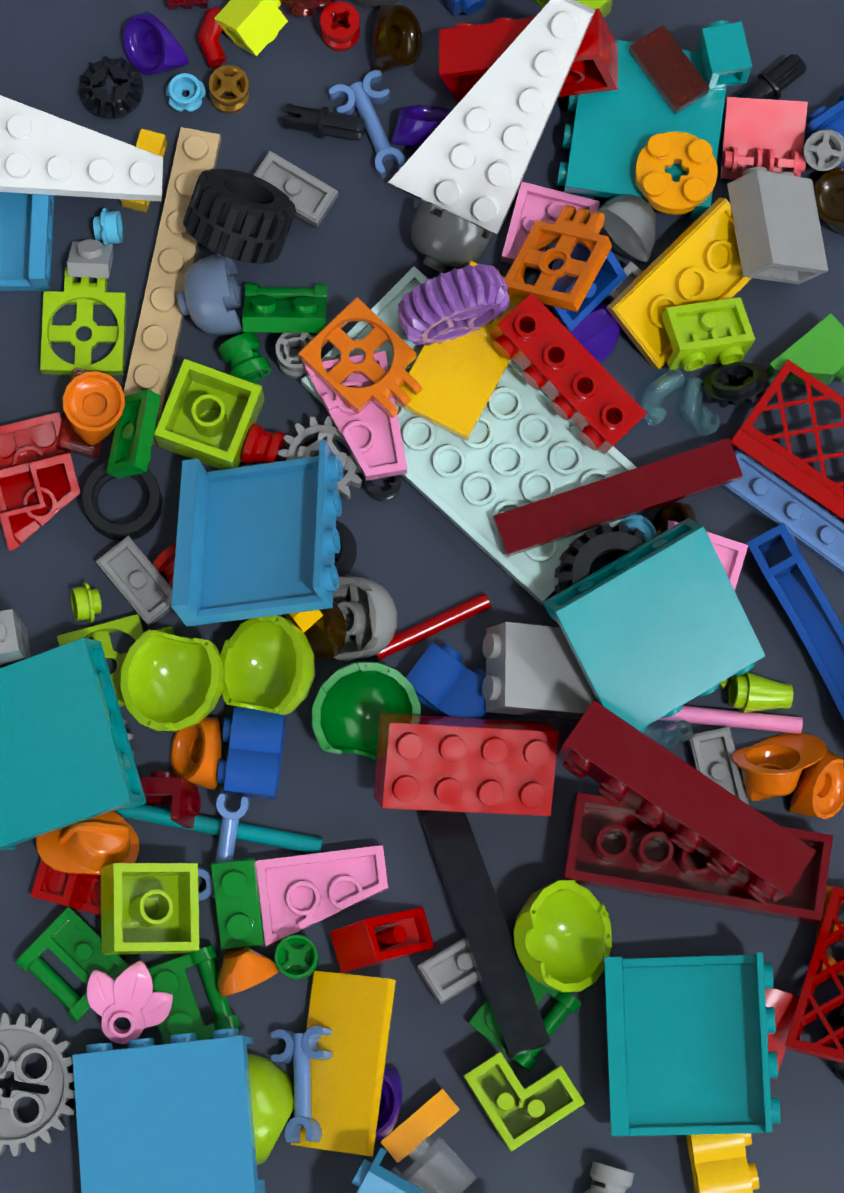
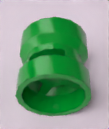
(244, 357)
(296, 951)

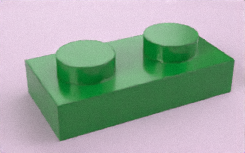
(134, 435)
(238, 903)

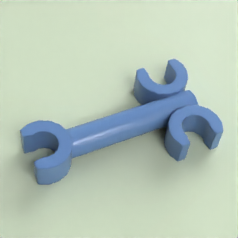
(361, 97)
(227, 839)
(299, 1050)

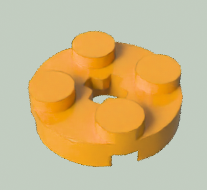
(681, 149)

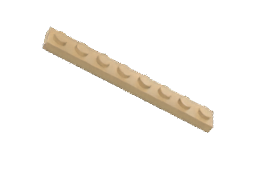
(172, 257)

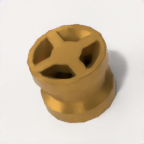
(228, 80)

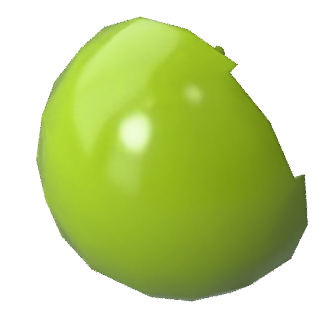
(267, 665)
(171, 680)
(563, 936)
(271, 1103)

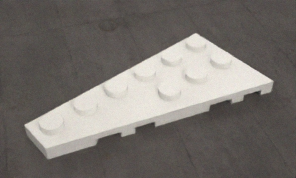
(488, 139)
(67, 159)

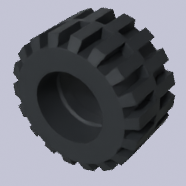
(239, 216)
(592, 544)

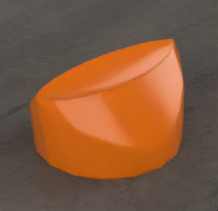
(93, 405)
(198, 752)
(820, 788)
(243, 969)

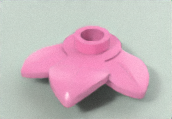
(127, 997)

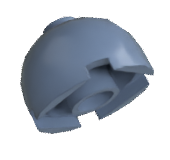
(213, 296)

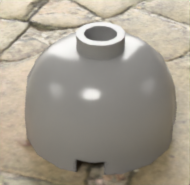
(368, 617)

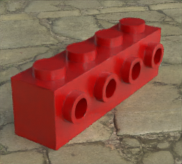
(566, 374)

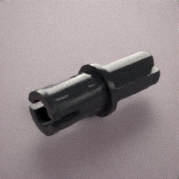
(776, 80)
(323, 122)

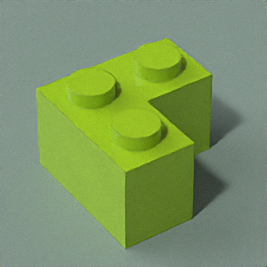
(519, 1111)

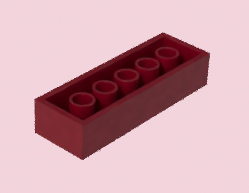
(685, 803)
(623, 854)

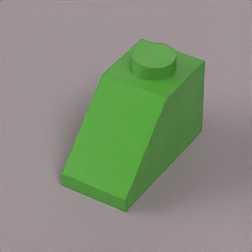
(817, 353)

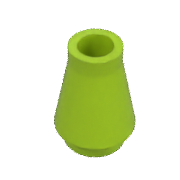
(756, 693)

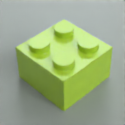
(209, 415)
(149, 908)

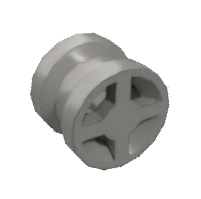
(816, 155)

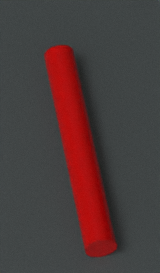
(435, 625)

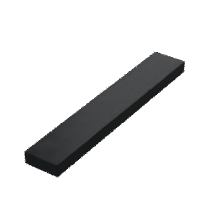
(485, 932)

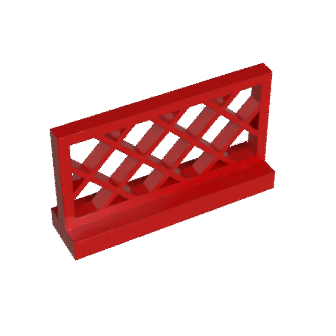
(782, 460)
(814, 978)

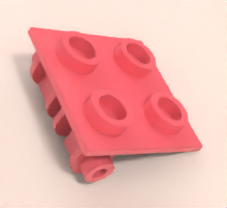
(763, 135)

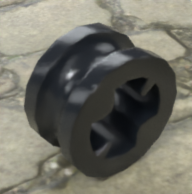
(383, 496)

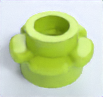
(85, 603)

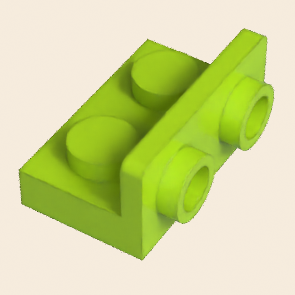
(707, 333)

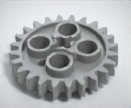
(18, 1045)

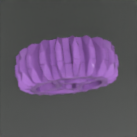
(453, 304)

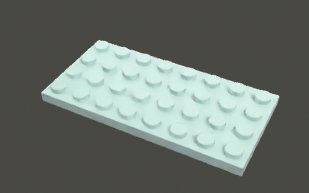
(510, 460)

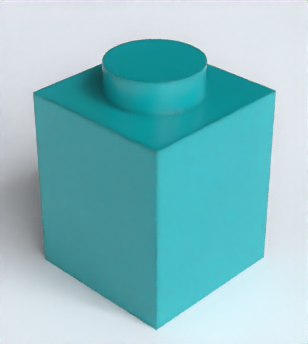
(724, 54)

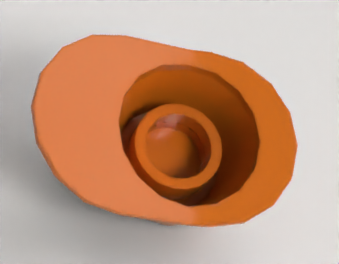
(777, 763)
(90, 845)

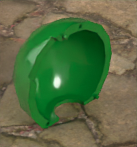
(351, 705)

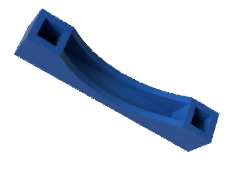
(804, 603)

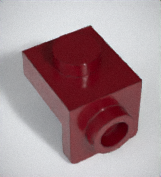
(168, 789)

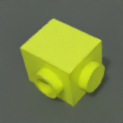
(251, 23)

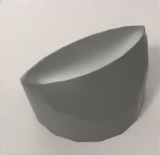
(630, 226)

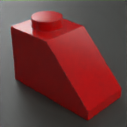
(382, 939)

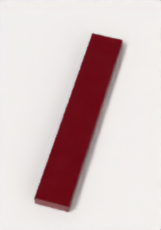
(617, 497)

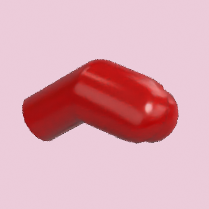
(208, 39)

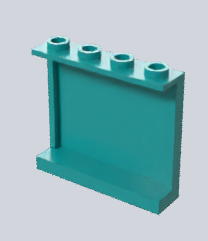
(617, 125)
(657, 626)
(61, 743)
(690, 1045)

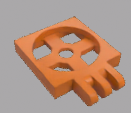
(567, 231)
(384, 383)

